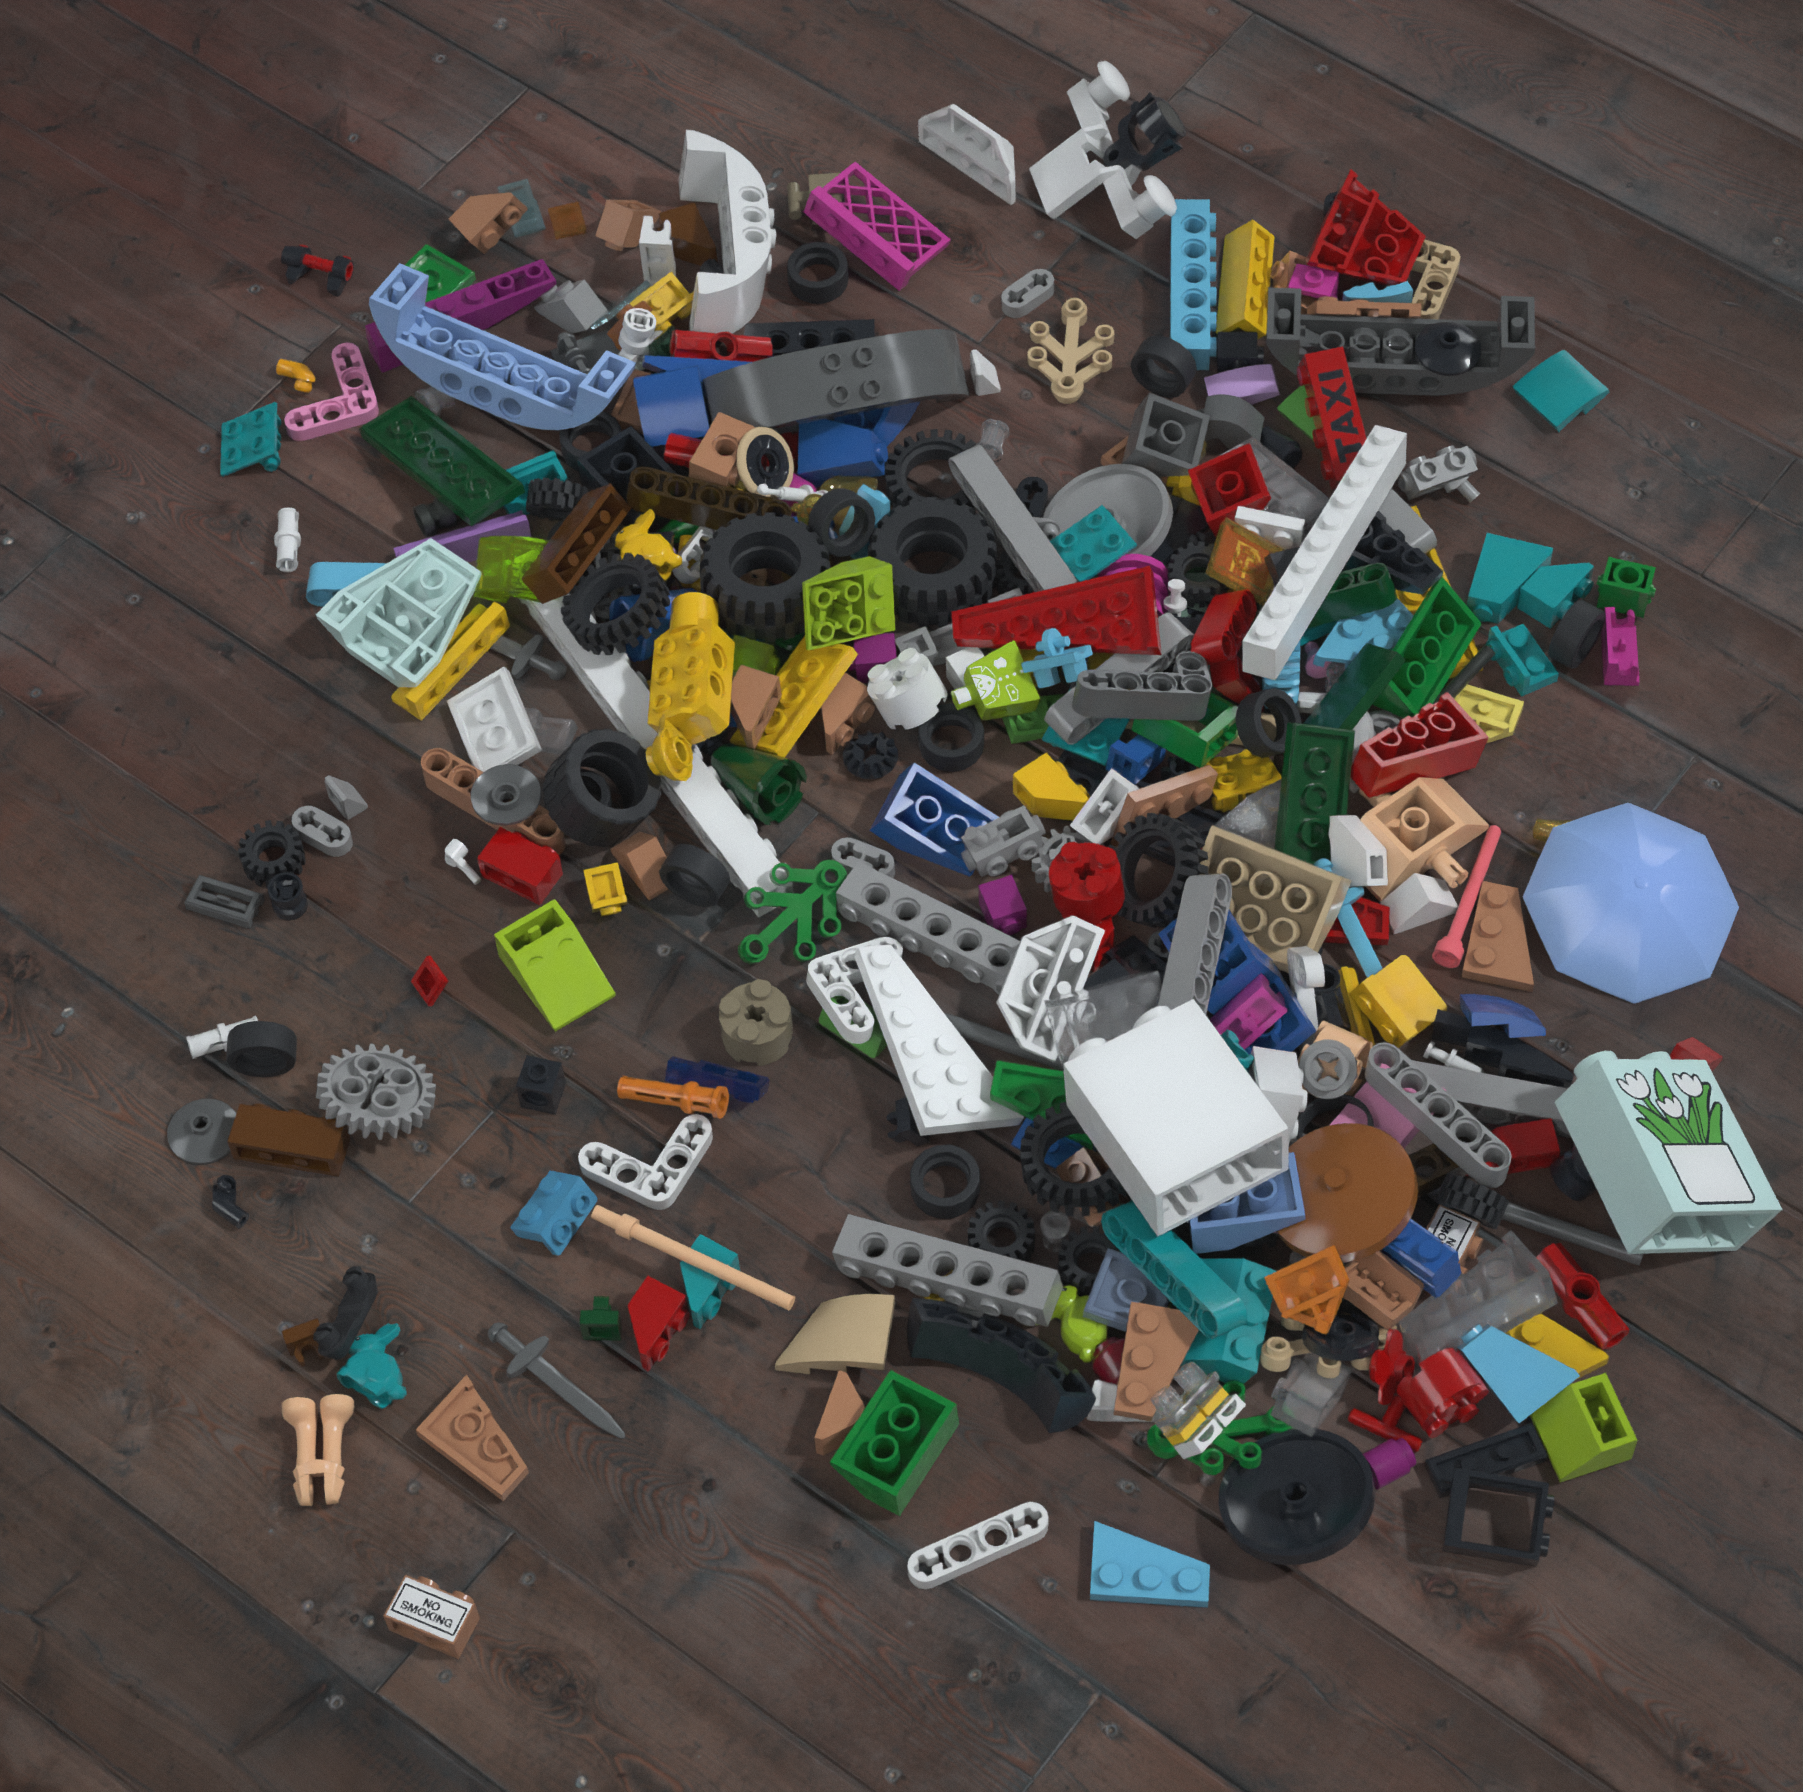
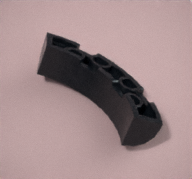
(1003, 1355)

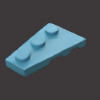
(1144, 1572)

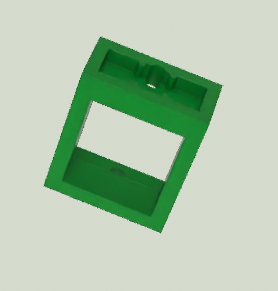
(1188, 744)

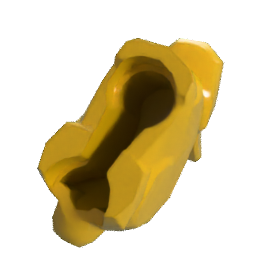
(654, 547)

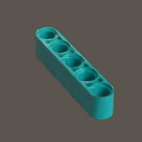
(1175, 1271)

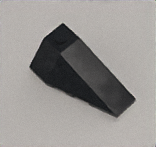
(1408, 566)

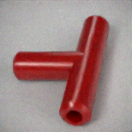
(1386, 1427)

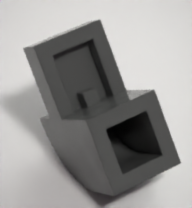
(1231, 420)

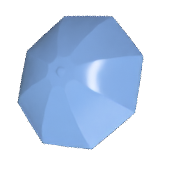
(1630, 903)

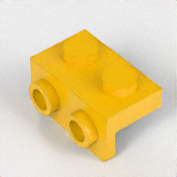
(668, 301)

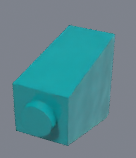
(1500, 574)

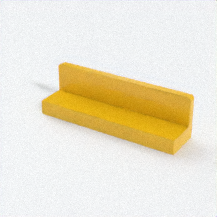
(1245, 279)
(468, 644)

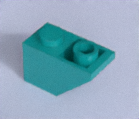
(1554, 590)
(703, 1289)

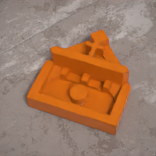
(1311, 1289)

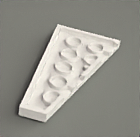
(935, 1065)

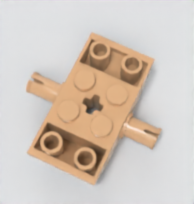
(1421, 831)

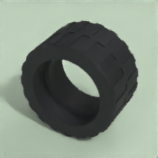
(578, 811)

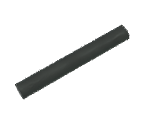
(1468, 672)

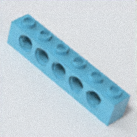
(1191, 279)

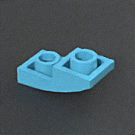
(1394, 293)

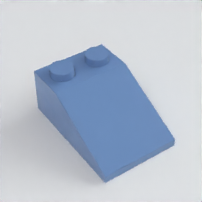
(1251, 1214)

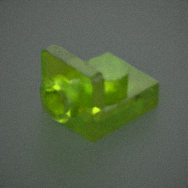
(755, 655)

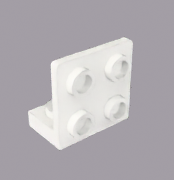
(1276, 528)

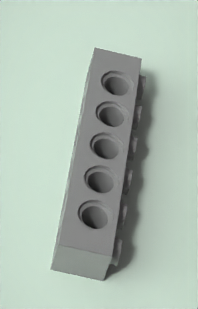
(929, 916)
(934, 1255)

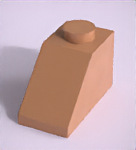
(623, 222)
(753, 702)

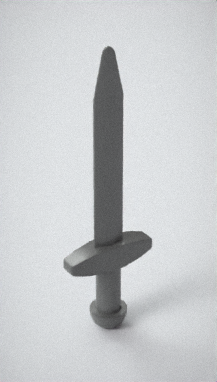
(528, 656)
(530, 1359)

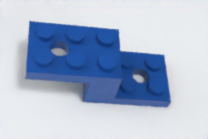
(1238, 966)

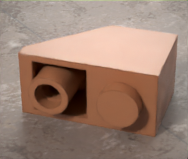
(487, 218)
(845, 711)

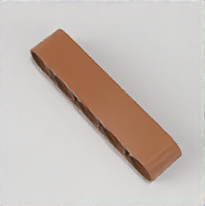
(457, 773)

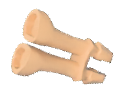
(303, 1416)

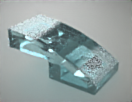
(532, 219)

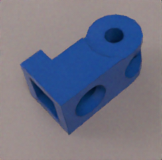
(1134, 758)

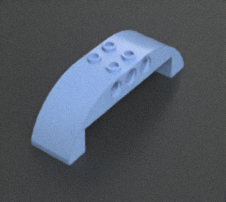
(485, 367)

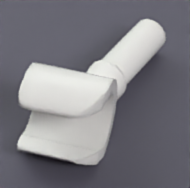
(454, 855)

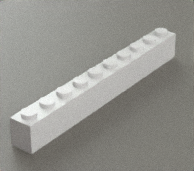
(1324, 553)

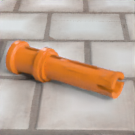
(688, 1097)

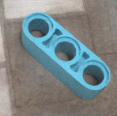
(330, 577)

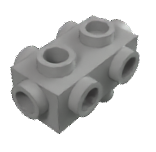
(1446, 471)
(1002, 842)

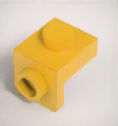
(605, 889)

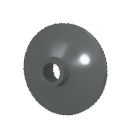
(501, 784)
(204, 1144)

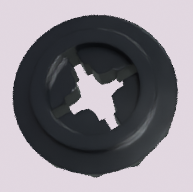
(876, 765)

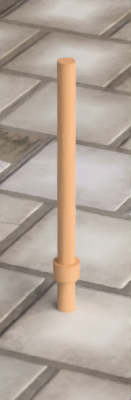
(629, 1228)

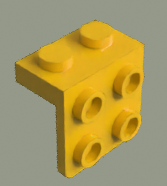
(1398, 1001)

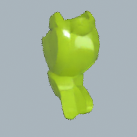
(1078, 1333)

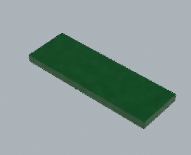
(442, 460)

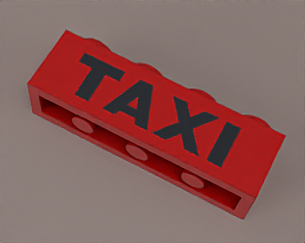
(1333, 409)

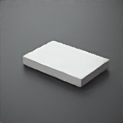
(494, 722)

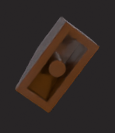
(689, 234)

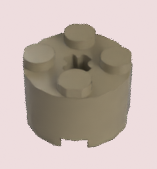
(756, 1023)

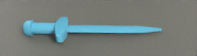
(1353, 928)

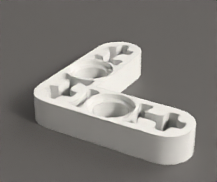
(1305, 974)
(840, 984)
(650, 1176)

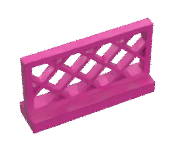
(862, 236)

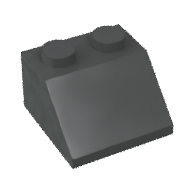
(1165, 437)

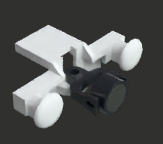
(1067, 175)

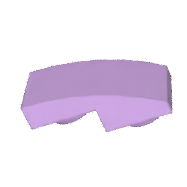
(1248, 383)

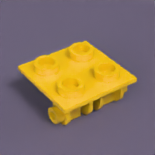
(1240, 775)

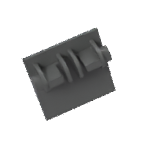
(584, 352)

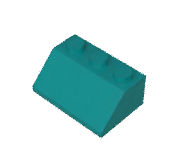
(1237, 1352)

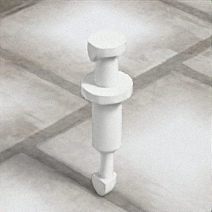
(789, 493)
(1175, 602)
(1450, 1060)

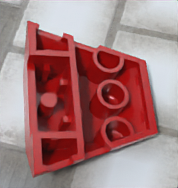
(1365, 237)

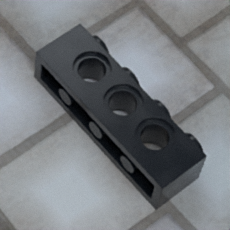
(804, 335)

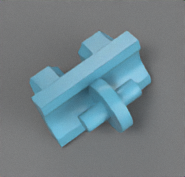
(1045, 665)

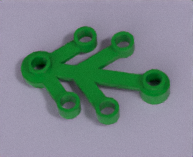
(797, 907)
(1164, 1449)

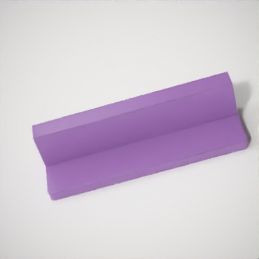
(465, 540)

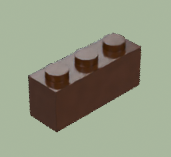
(288, 1139)

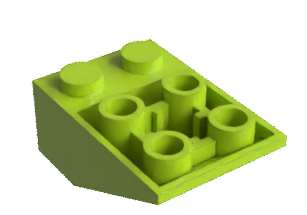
(848, 602)
(553, 965)

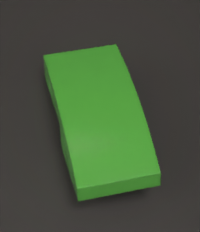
(1030, 725)

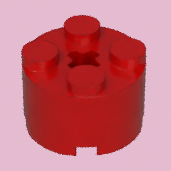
(1087, 881)
(1442, 1391)

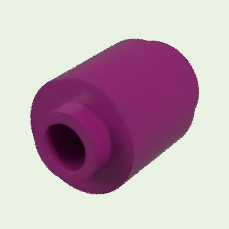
(1390, 1461)

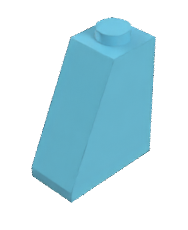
(1514, 1371)

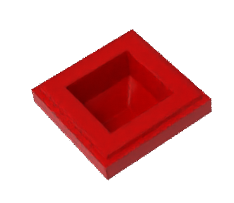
(429, 981)

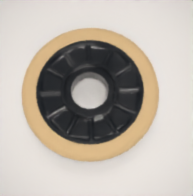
(772, 445)

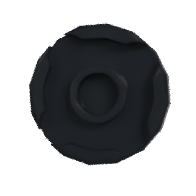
(1347, 1340)

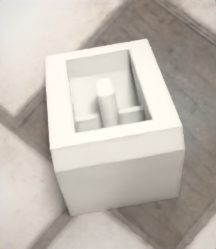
(1101, 812)
(1419, 902)

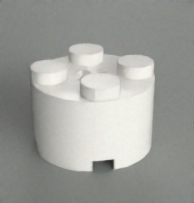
(906, 689)

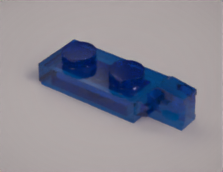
(742, 1084)

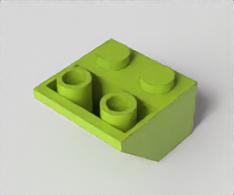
(1584, 1428)

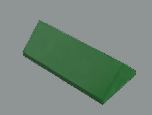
(1432, 650)

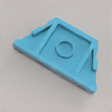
(1377, 628)

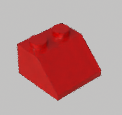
(1229, 483)

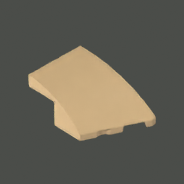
(842, 1334)

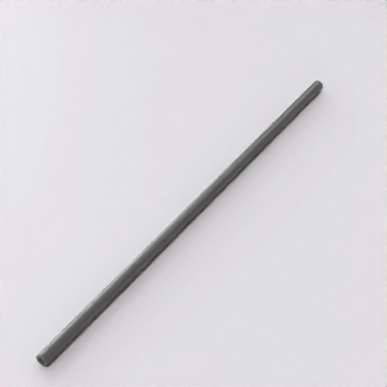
(1513, 1213)

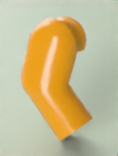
(298, 371)

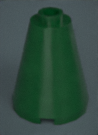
(760, 781)

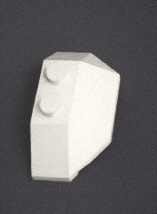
(971, 149)
(1044, 967)

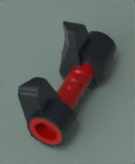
(301, 261)

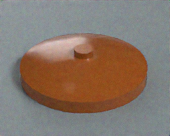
(1353, 1191)

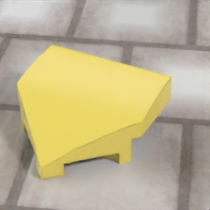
(1491, 711)

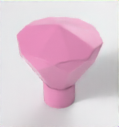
(1312, 670)

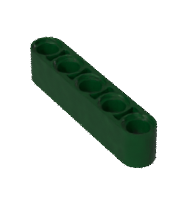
(1354, 594)

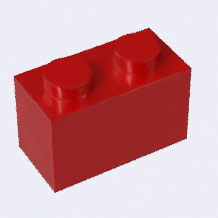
(520, 865)

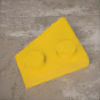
(1560, 1344)

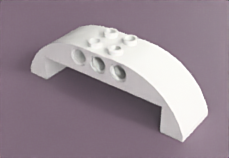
(724, 176)

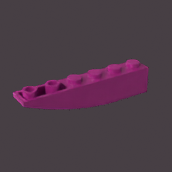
(476, 305)

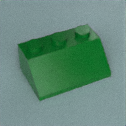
(896, 1442)

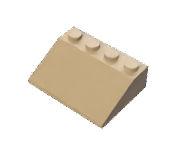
(1275, 895)

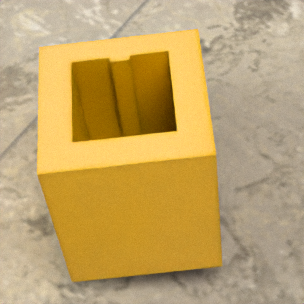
(1048, 789)

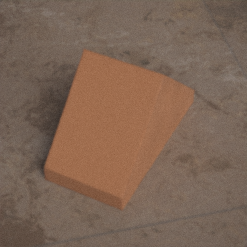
(642, 860)
(839, 1415)

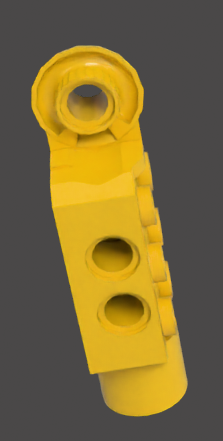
(688, 684)

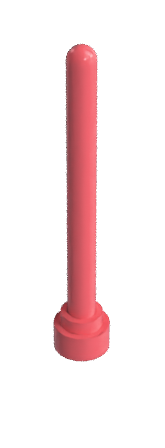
(1449, 949)

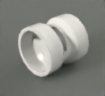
(637, 331)

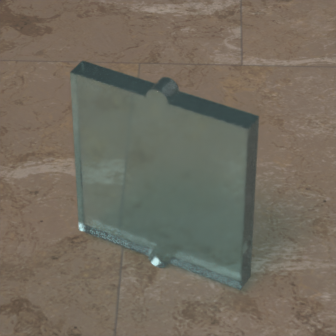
(624, 300)

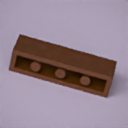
(576, 543)

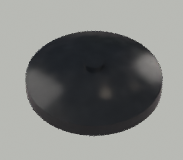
(1300, 1500)

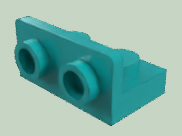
(1521, 659)

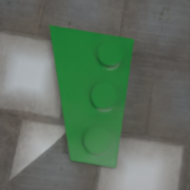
(1031, 1092)

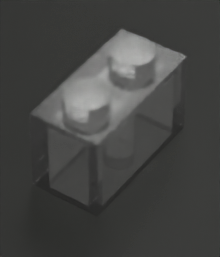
(1306, 1396)

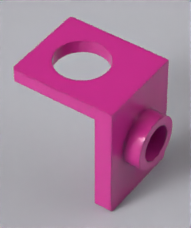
(1315, 281)

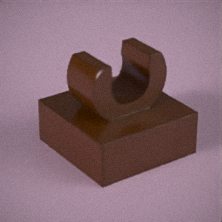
(300, 1339)

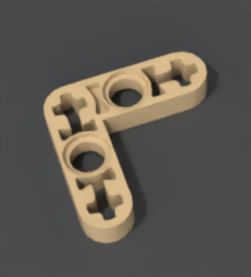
(1437, 272)

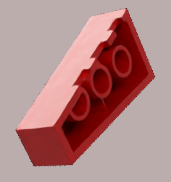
(1428, 745)

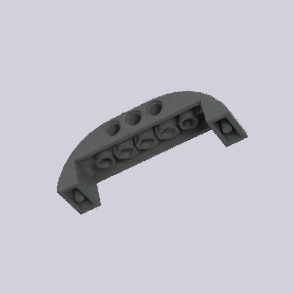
(1383, 348)
(841, 379)

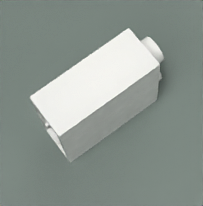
(1175, 1115)

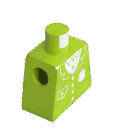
(997, 685)

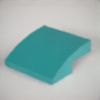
(1560, 389)

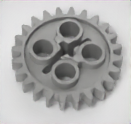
(395, 1104)

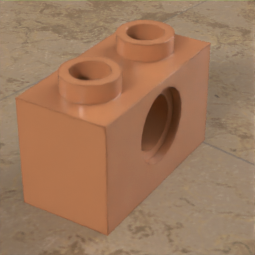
(720, 439)

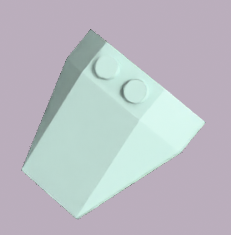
(403, 612)

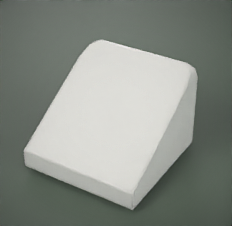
(983, 374)

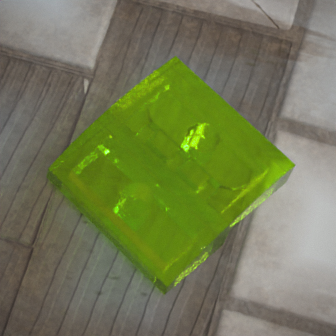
(503, 564)

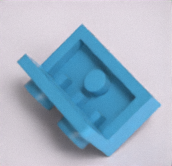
(555, 1211)

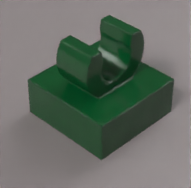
(601, 1321)

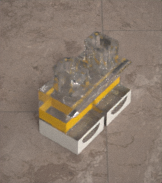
(1198, 1413)

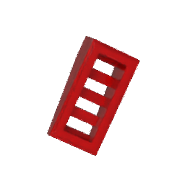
(1232, 681)

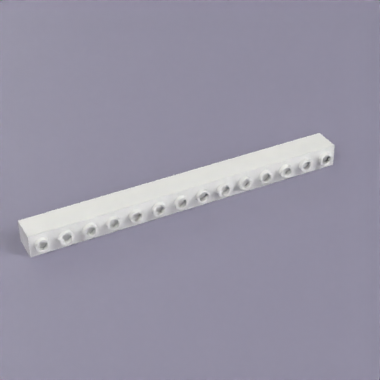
(701, 799)

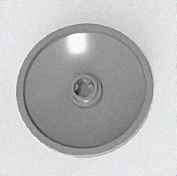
(1128, 493)

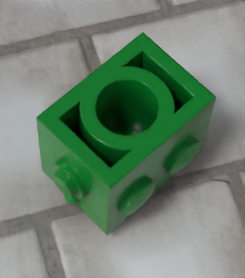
(1626, 586)

